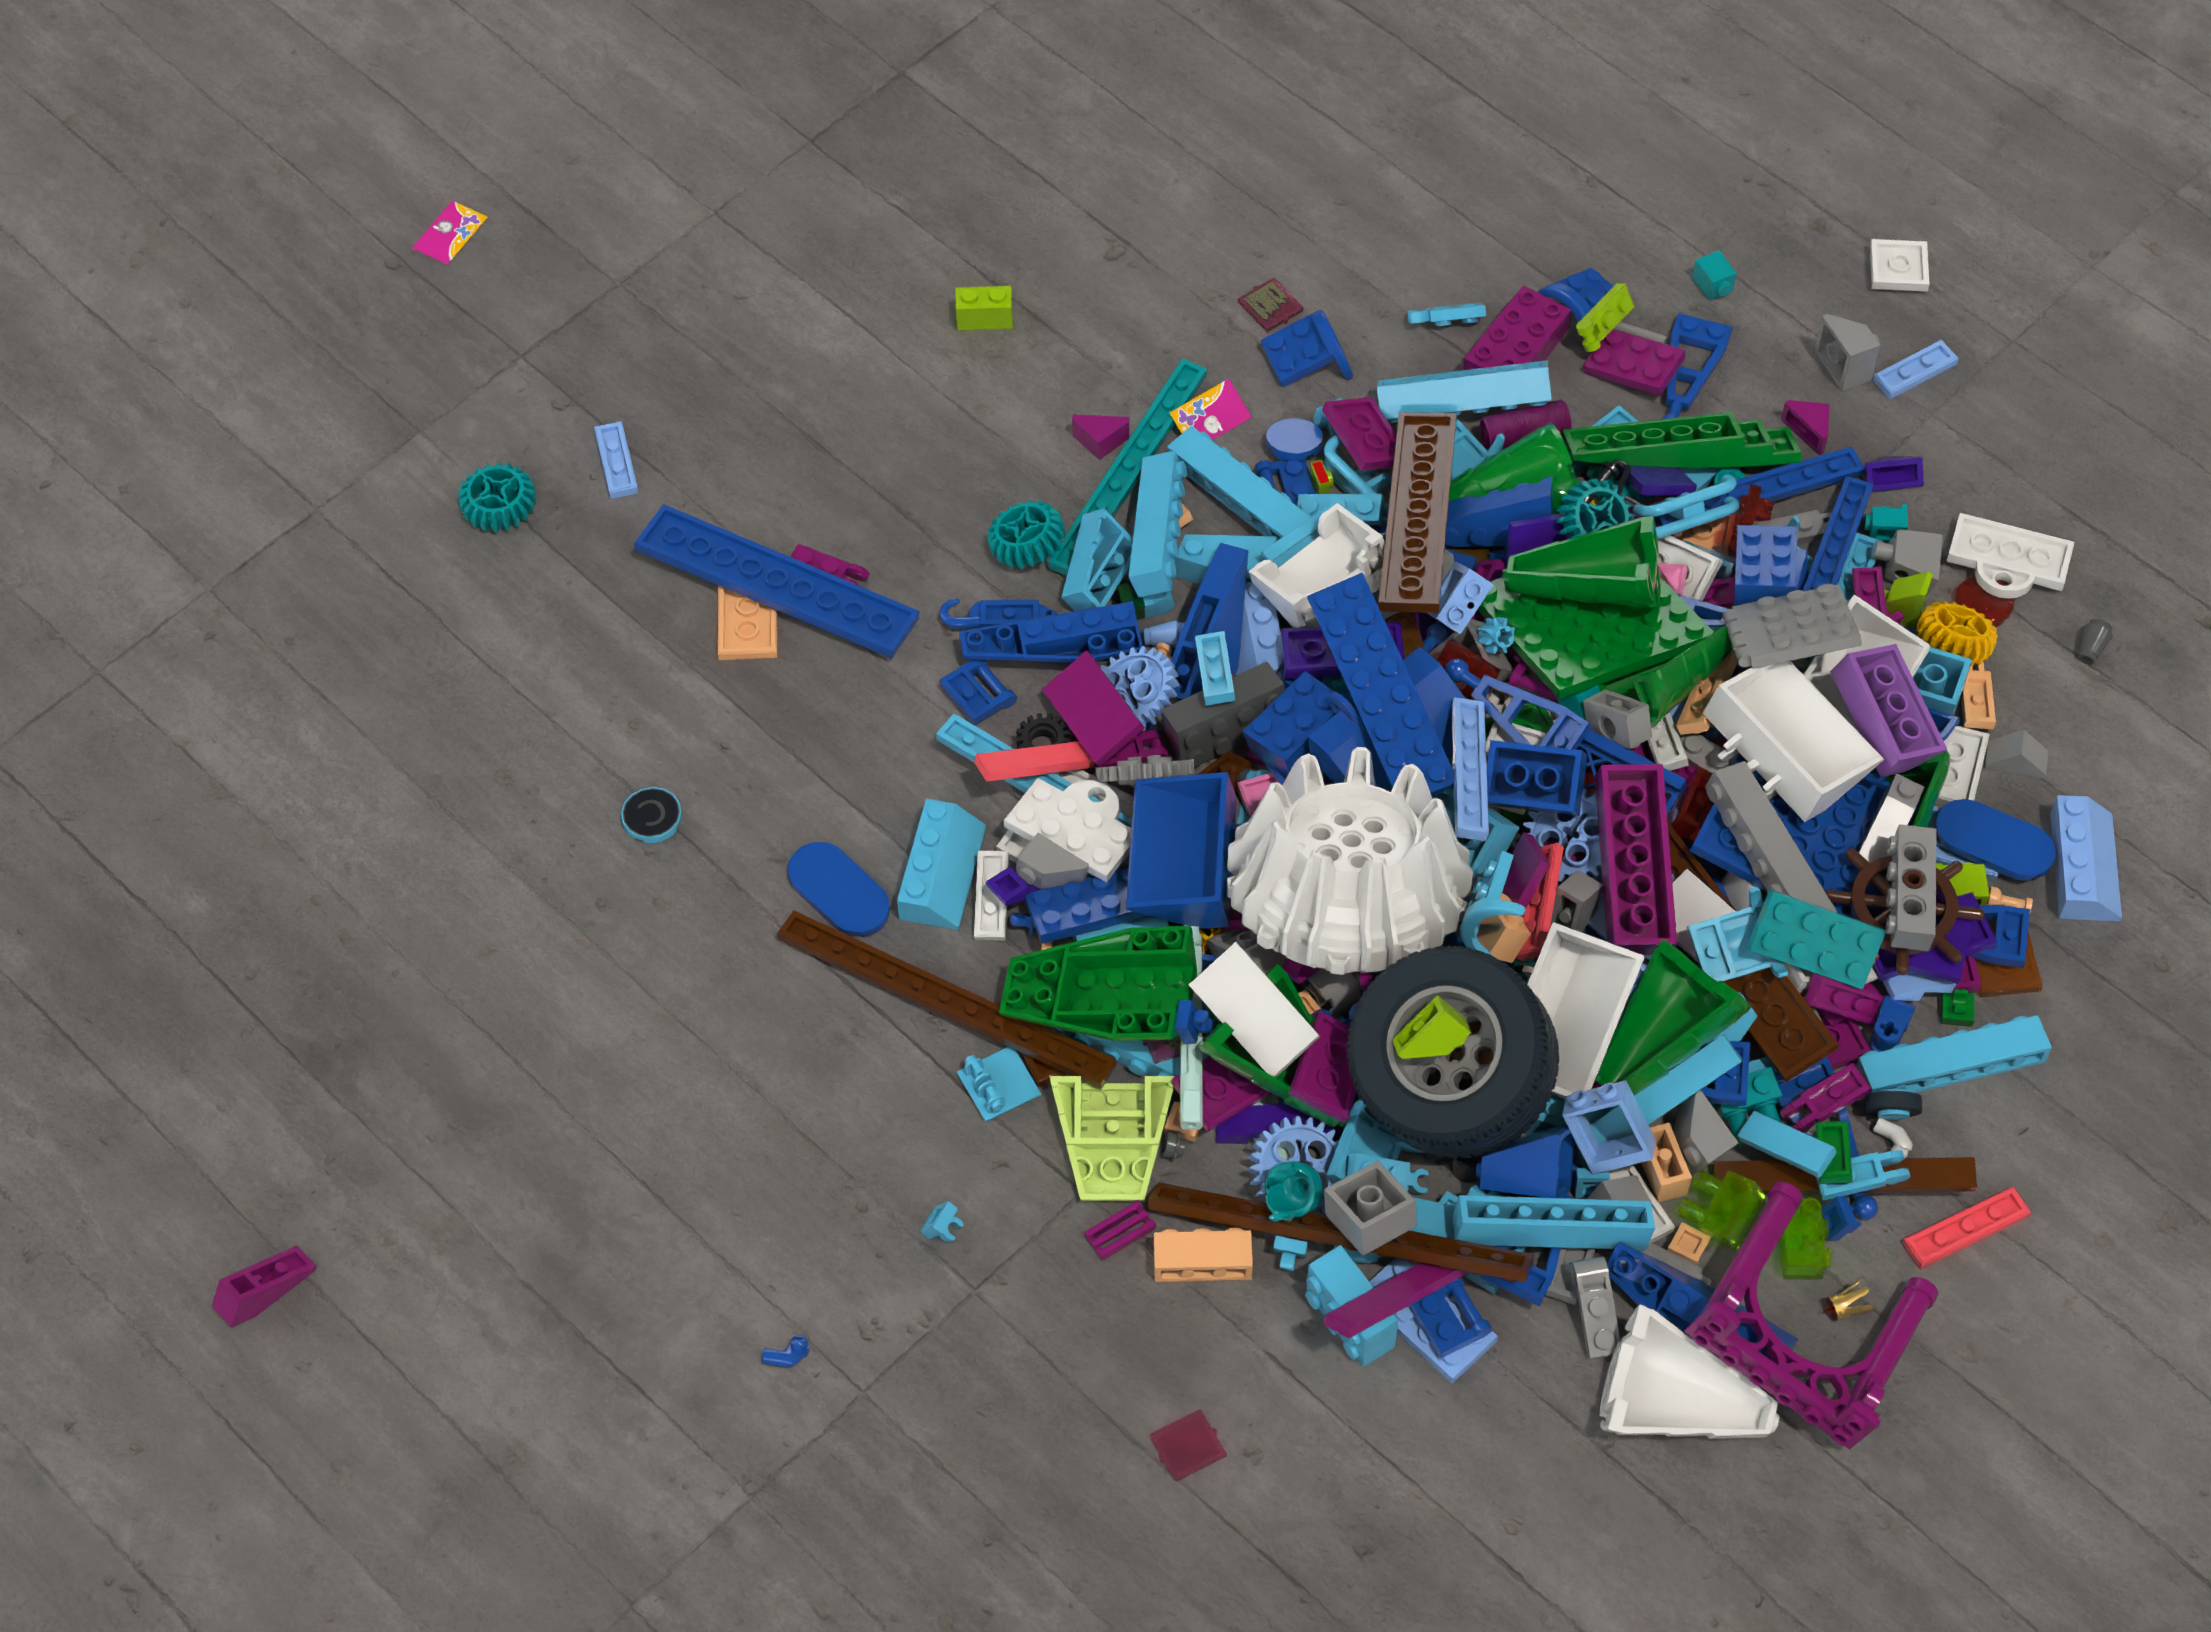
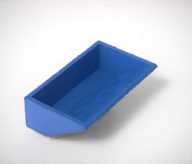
(1345, 730)
(1182, 849)

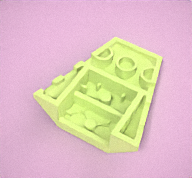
(1112, 1134)

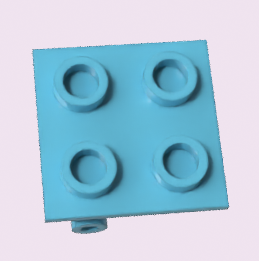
(998, 1083)

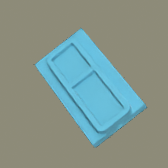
(1293, 541)

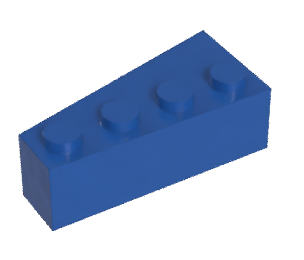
(1487, 518)

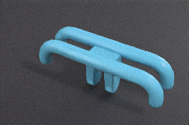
(1353, 481)
(1690, 508)

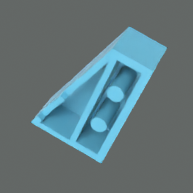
(1198, 551)

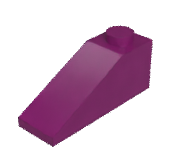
(260, 1285)

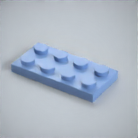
(1410, 1330)

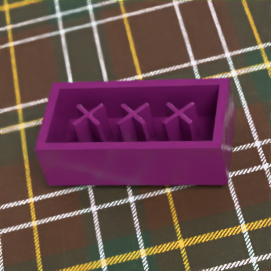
(1521, 333)

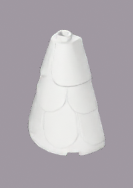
(1679, 1389)

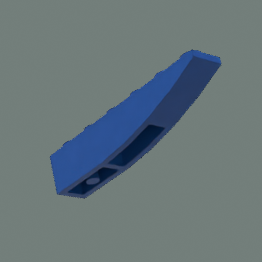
(1214, 609)
(1057, 637)
(1673, 1292)

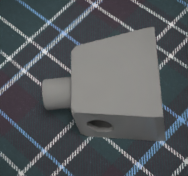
(1910, 554)

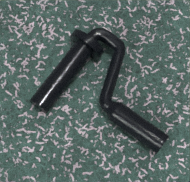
(1610, 470)

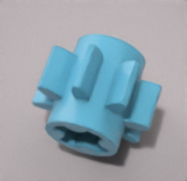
(1496, 635)

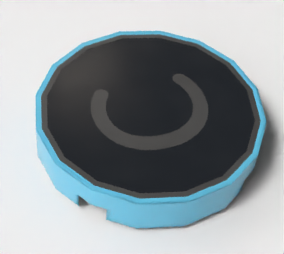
(651, 815)

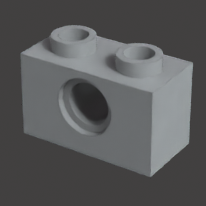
(1618, 718)

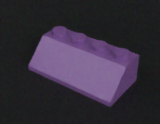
(1888, 708)

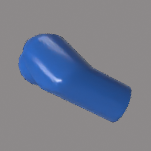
(788, 1357)

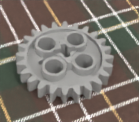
(1132, 769)

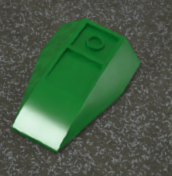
(1106, 985)

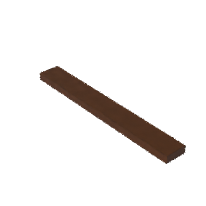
(1926, 1174)

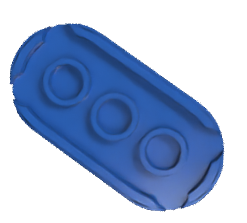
(1995, 839)
(838, 889)

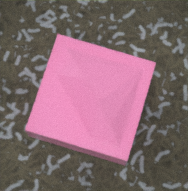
(1674, 576)

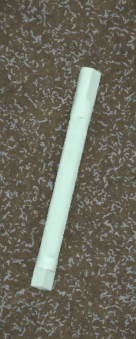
(1192, 1062)

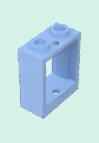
(1457, 590)
(1613, 1153)

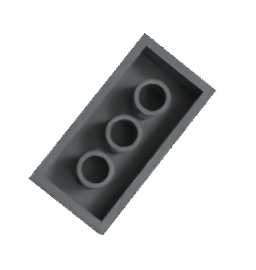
(1213, 730)

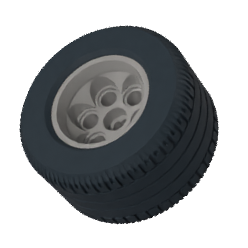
(1504, 1093)

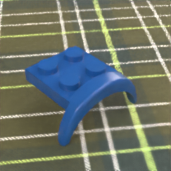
(1579, 291)
(1305, 348)

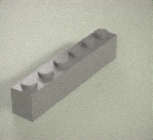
(1763, 835)

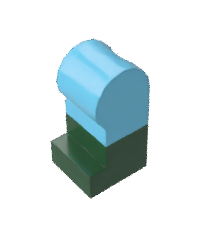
(1147, 605)

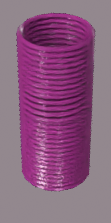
(1526, 421)

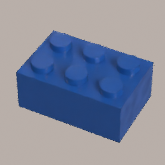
(1765, 562)
(1283, 728)
(1535, 777)

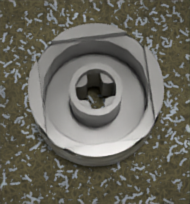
(1333, 991)

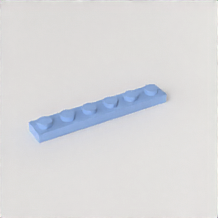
(1470, 769)

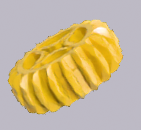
(1957, 631)

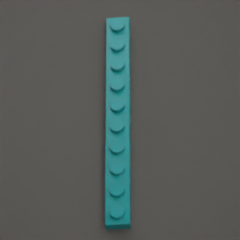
(1143, 442)

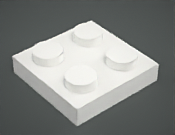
(1899, 265)

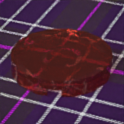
(1993, 607)

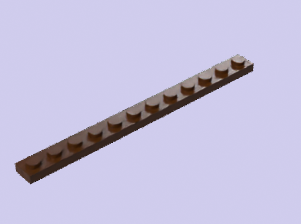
(946, 999)
(1317, 1227)

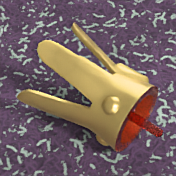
(1838, 1303)

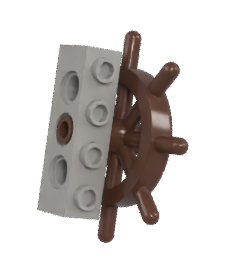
(1910, 898)

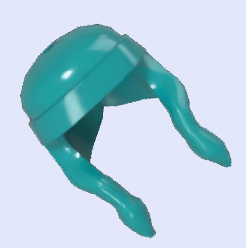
(1292, 1190)

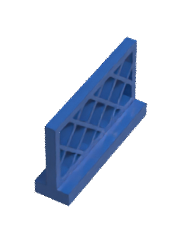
(1615, 754)

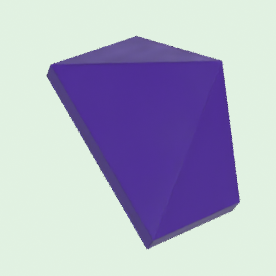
(1895, 472)

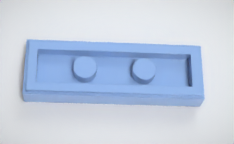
(1915, 369)
(616, 460)

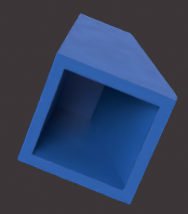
(1531, 1165)

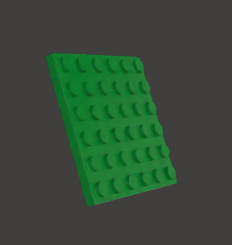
(1587, 643)

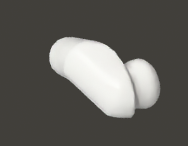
(1894, 1133)

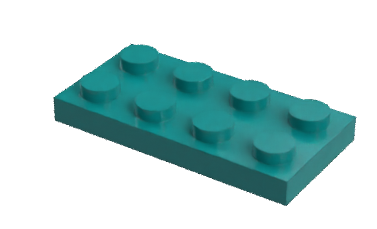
(1816, 939)

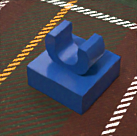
(1191, 1022)
(1840, 1218)

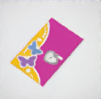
(449, 232)
(1212, 411)

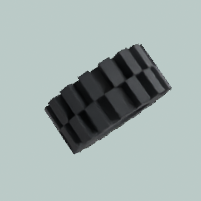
(1041, 727)

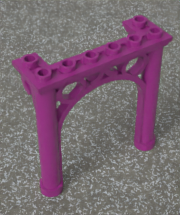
(1843, 1419)

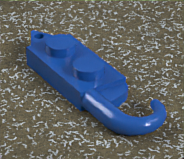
(994, 612)

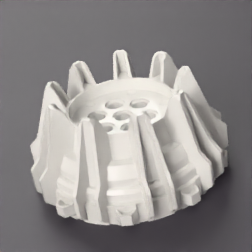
(1348, 868)

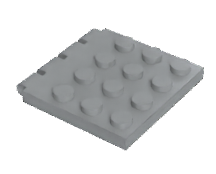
(1791, 626)

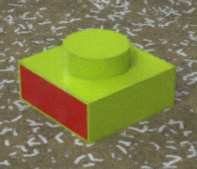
(1321, 478)

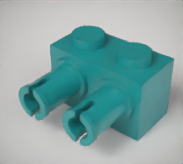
(1762, 1097)

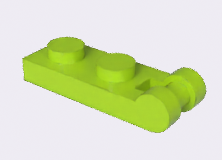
(1604, 317)

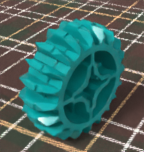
(497, 497)
(1579, 516)
(1026, 534)

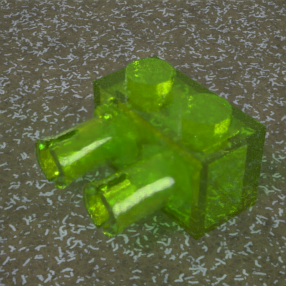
(1730, 1211)
(1804, 1244)

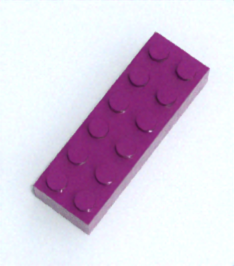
(1635, 856)

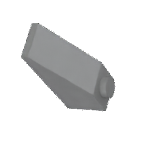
(1893, 809)

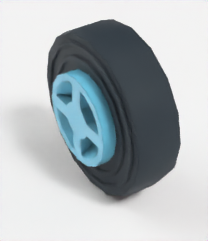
(1893, 1104)

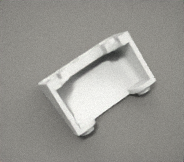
(1340, 552)

